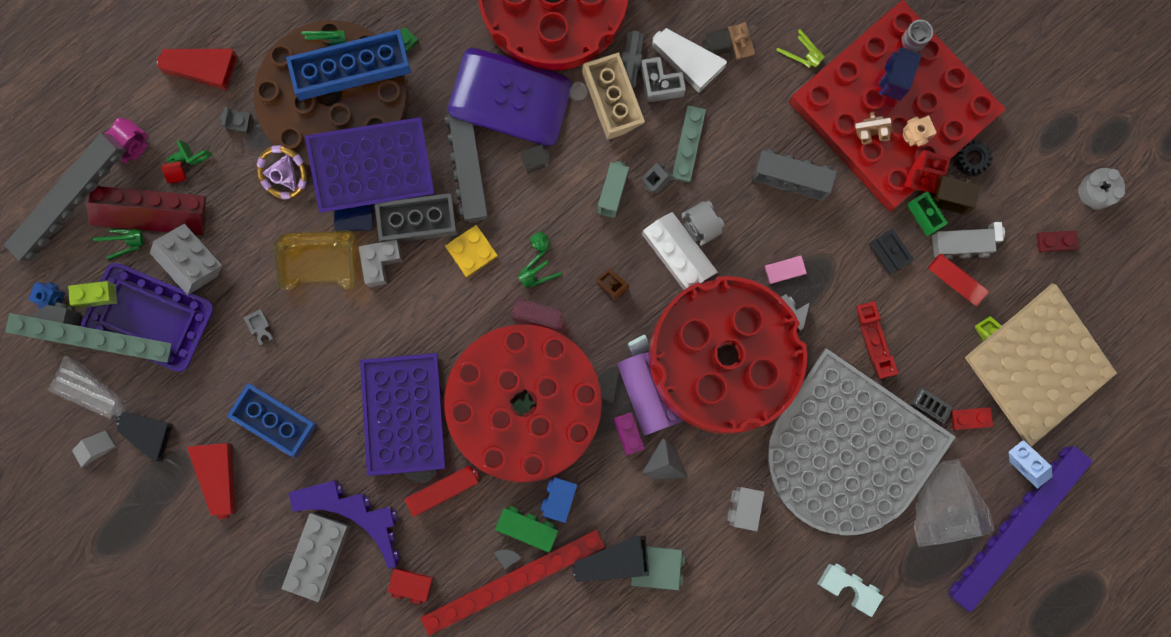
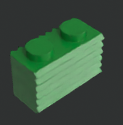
(927, 213)

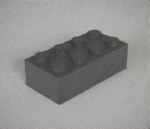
(794, 175)
(416, 218)

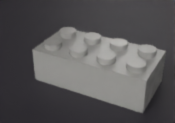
(316, 557)

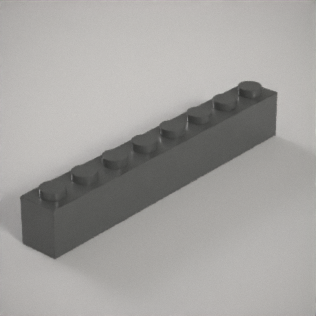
(65, 197)

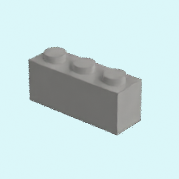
(964, 243)

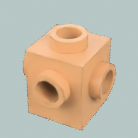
(919, 131)

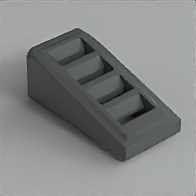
(929, 396)

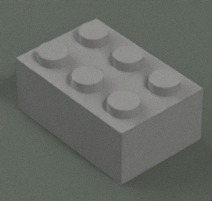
(185, 259)

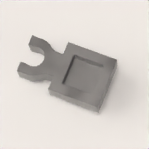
(258, 325)

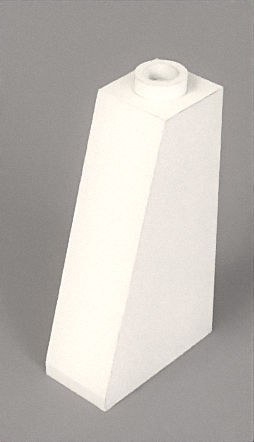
(695, 62)

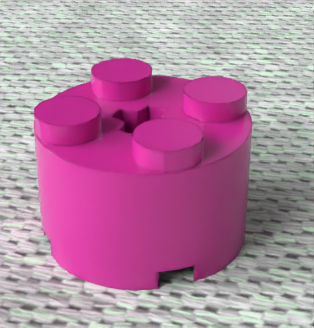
(130, 137)

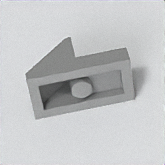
(801, 313)

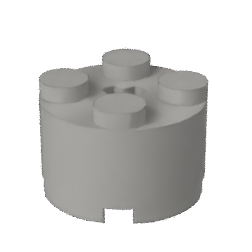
(1106, 179)
(703, 222)

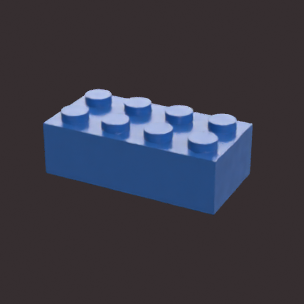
(272, 420)

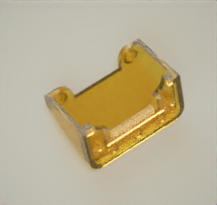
(315, 258)

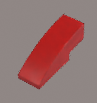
(958, 279)

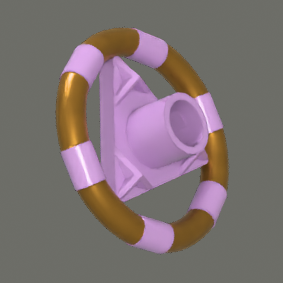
(282, 172)

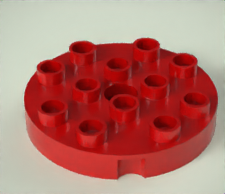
(553, 33)
(719, 395)
(546, 436)

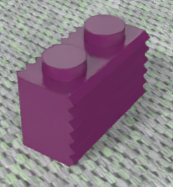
(628, 433)

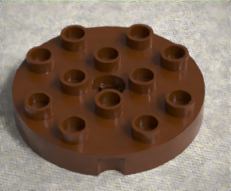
(289, 119)

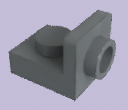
(235, 120)

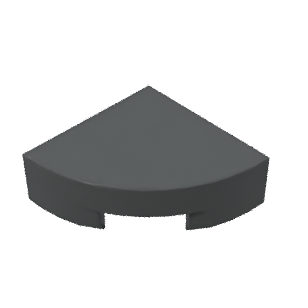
(507, 557)

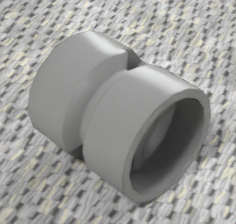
(917, 35)

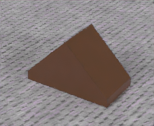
(612, 284)

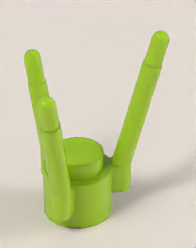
(814, 56)

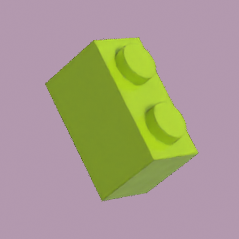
(92, 294)

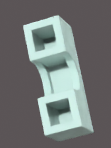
(866, 598)

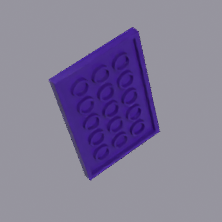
(369, 164)
(402, 414)

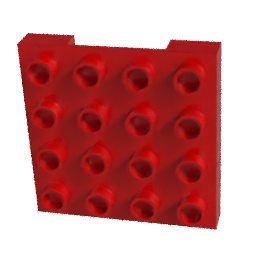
(850, 90)

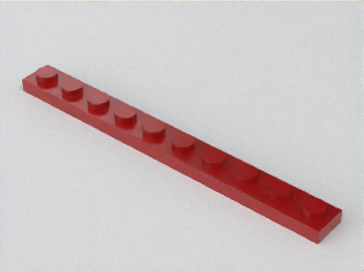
(512, 582)

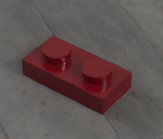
(1057, 241)

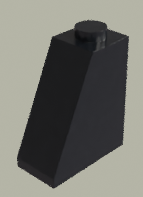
(145, 433)

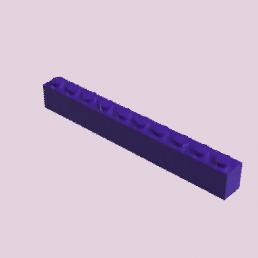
(1019, 529)

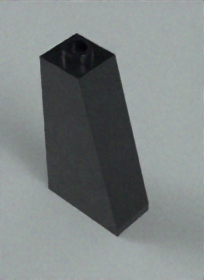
(618, 561)

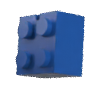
(559, 499)

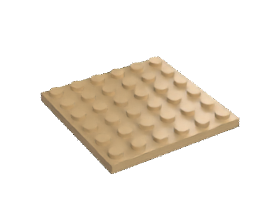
(1041, 365)

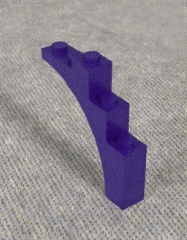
(376, 523)

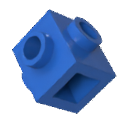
(46, 294)

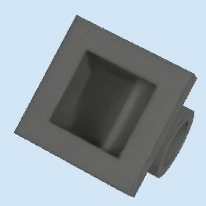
(653, 174)

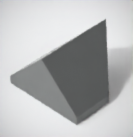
(665, 463)

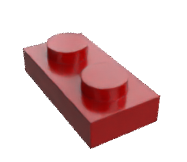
(971, 418)

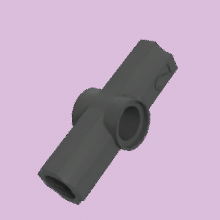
(632, 56)

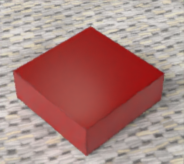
(174, 172)

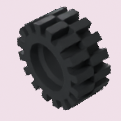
(985, 158)

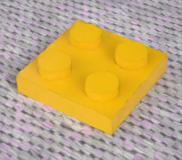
(471, 251)

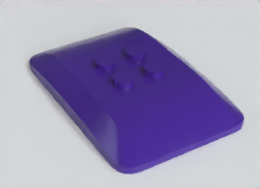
(509, 97)
(153, 312)

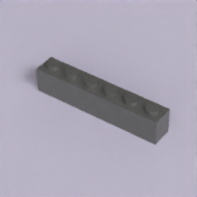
(468, 170)

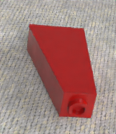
(204, 66)
(216, 477)
(442, 490)

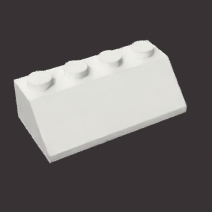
(678, 251)

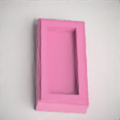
(785, 270)

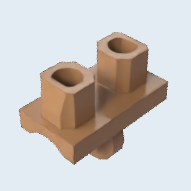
(741, 41)
(874, 126)

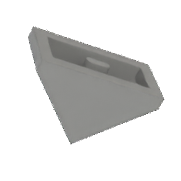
(93, 447)

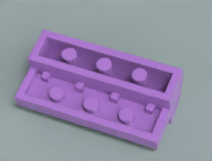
(646, 401)

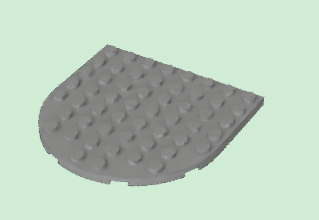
(851, 450)

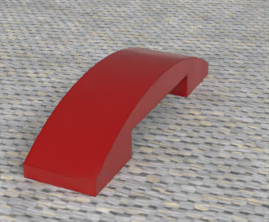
(875, 340)

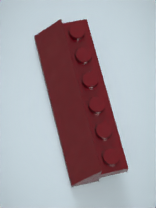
(146, 210)

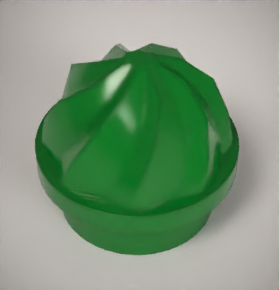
(540, 241)

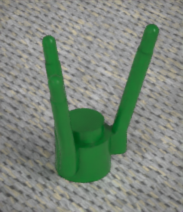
(335, 37)
(132, 237)
(528, 276)

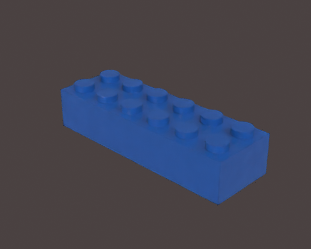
(348, 65)

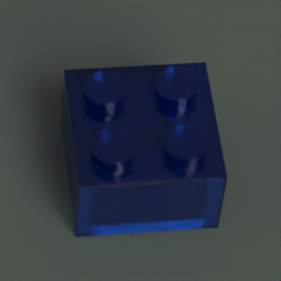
(899, 73)

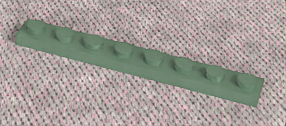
(88, 337)

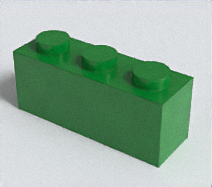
(527, 528)

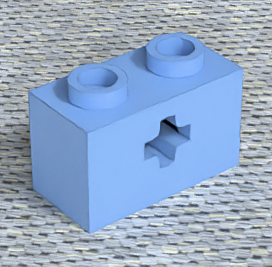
(1030, 464)

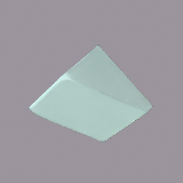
(639, 345)

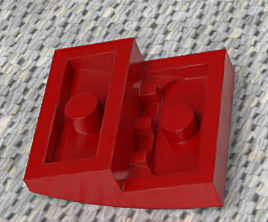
(926, 171)

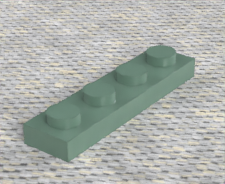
(688, 143)

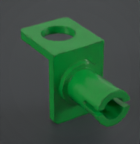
(186, 155)

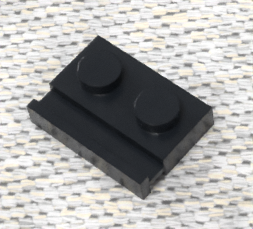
(891, 251)

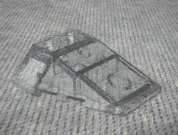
(950, 507)

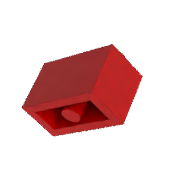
(410, 585)

